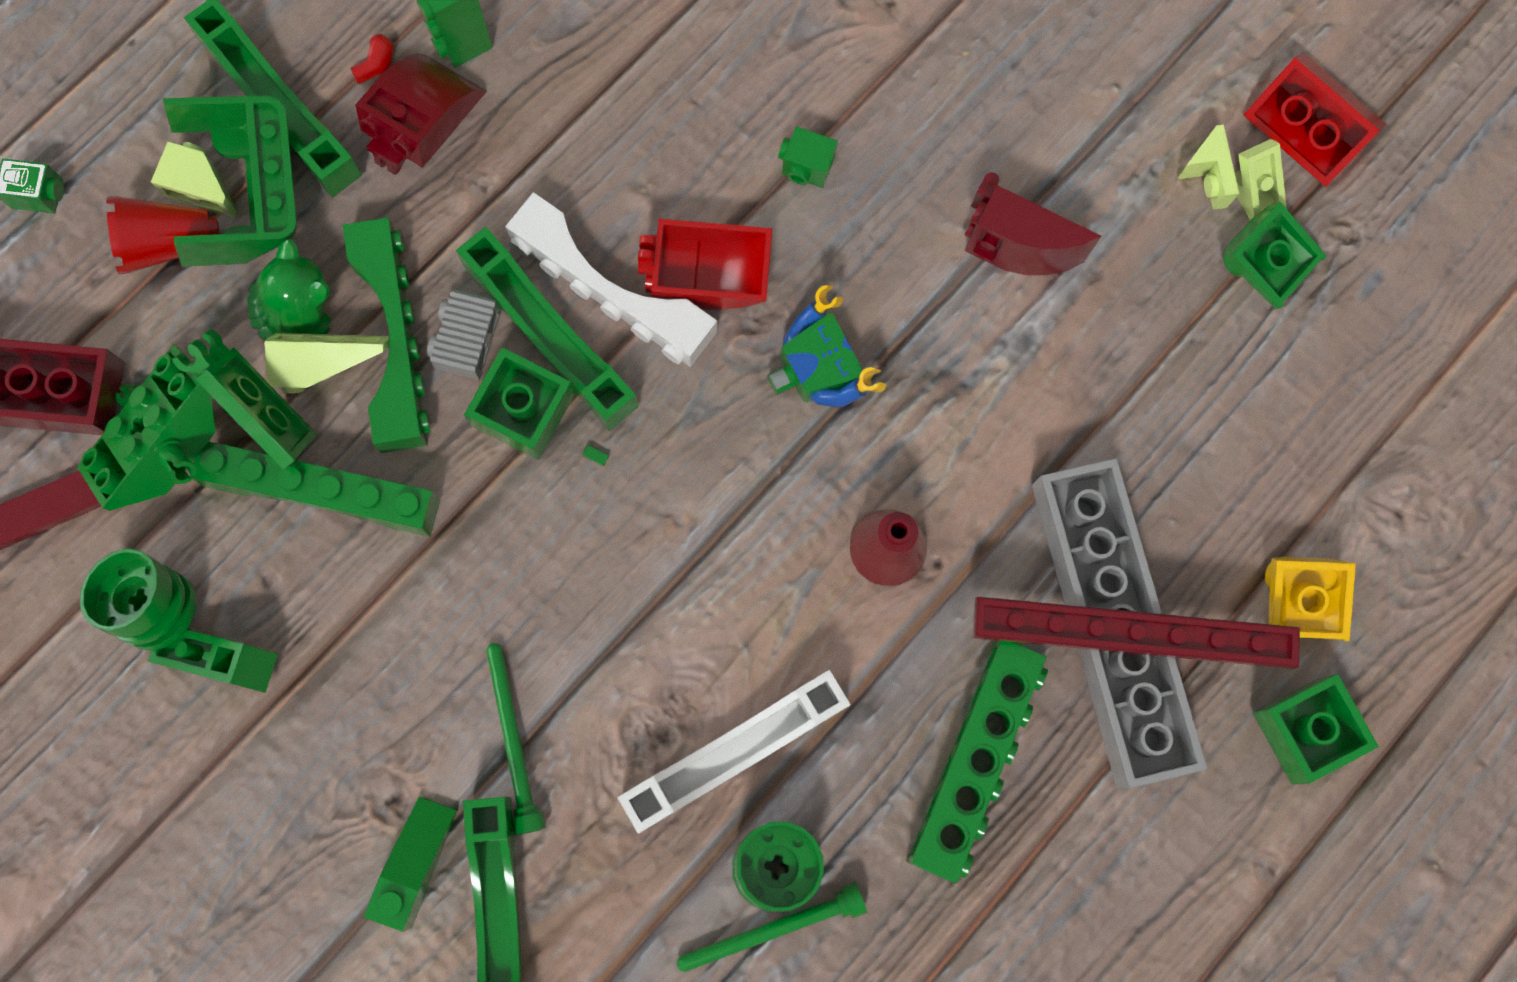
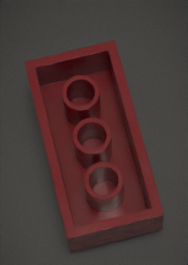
(58, 386)

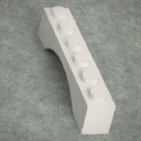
(673, 324)
(733, 752)

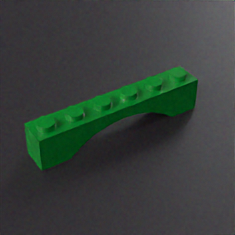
(255, 77)
(553, 338)
(396, 408)
(317, 486)
(494, 887)

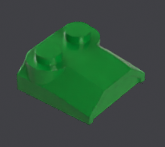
(1273, 254)

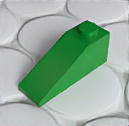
(218, 660)
(411, 866)

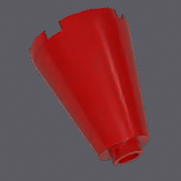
(145, 230)

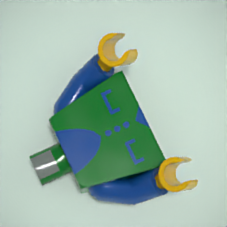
(821, 360)

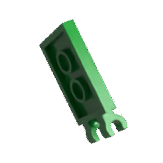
(247, 398)

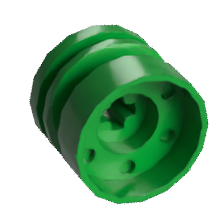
(137, 599)
(796, 852)

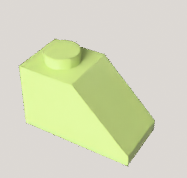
(191, 178)

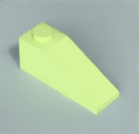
(306, 359)

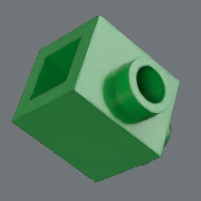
(807, 157)

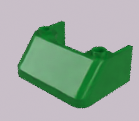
(259, 133)

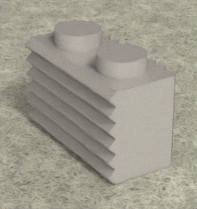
(464, 334)

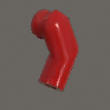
(378, 59)

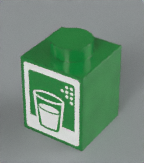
(30, 186)

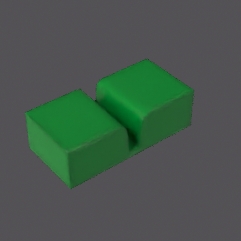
(595, 455)

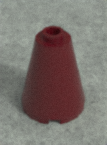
(888, 547)

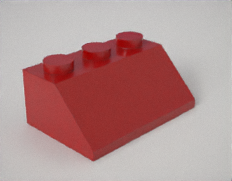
(1314, 118)

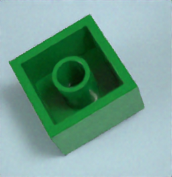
(520, 403)
(1315, 730)

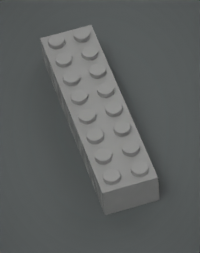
(1104, 566)

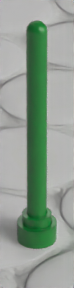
(527, 815)
(846, 903)

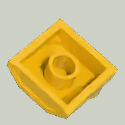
(1312, 595)

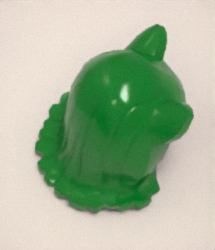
(289, 296)

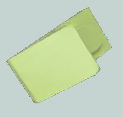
(1214, 163)
(1260, 178)

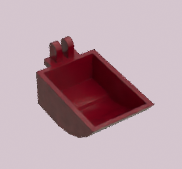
(414, 110)
(1024, 235)

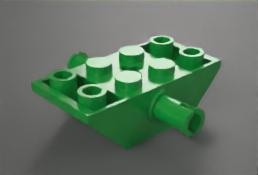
(151, 437)

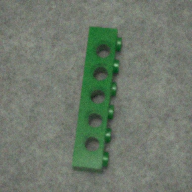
(928, 850)

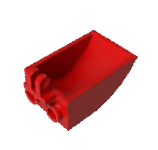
(706, 263)

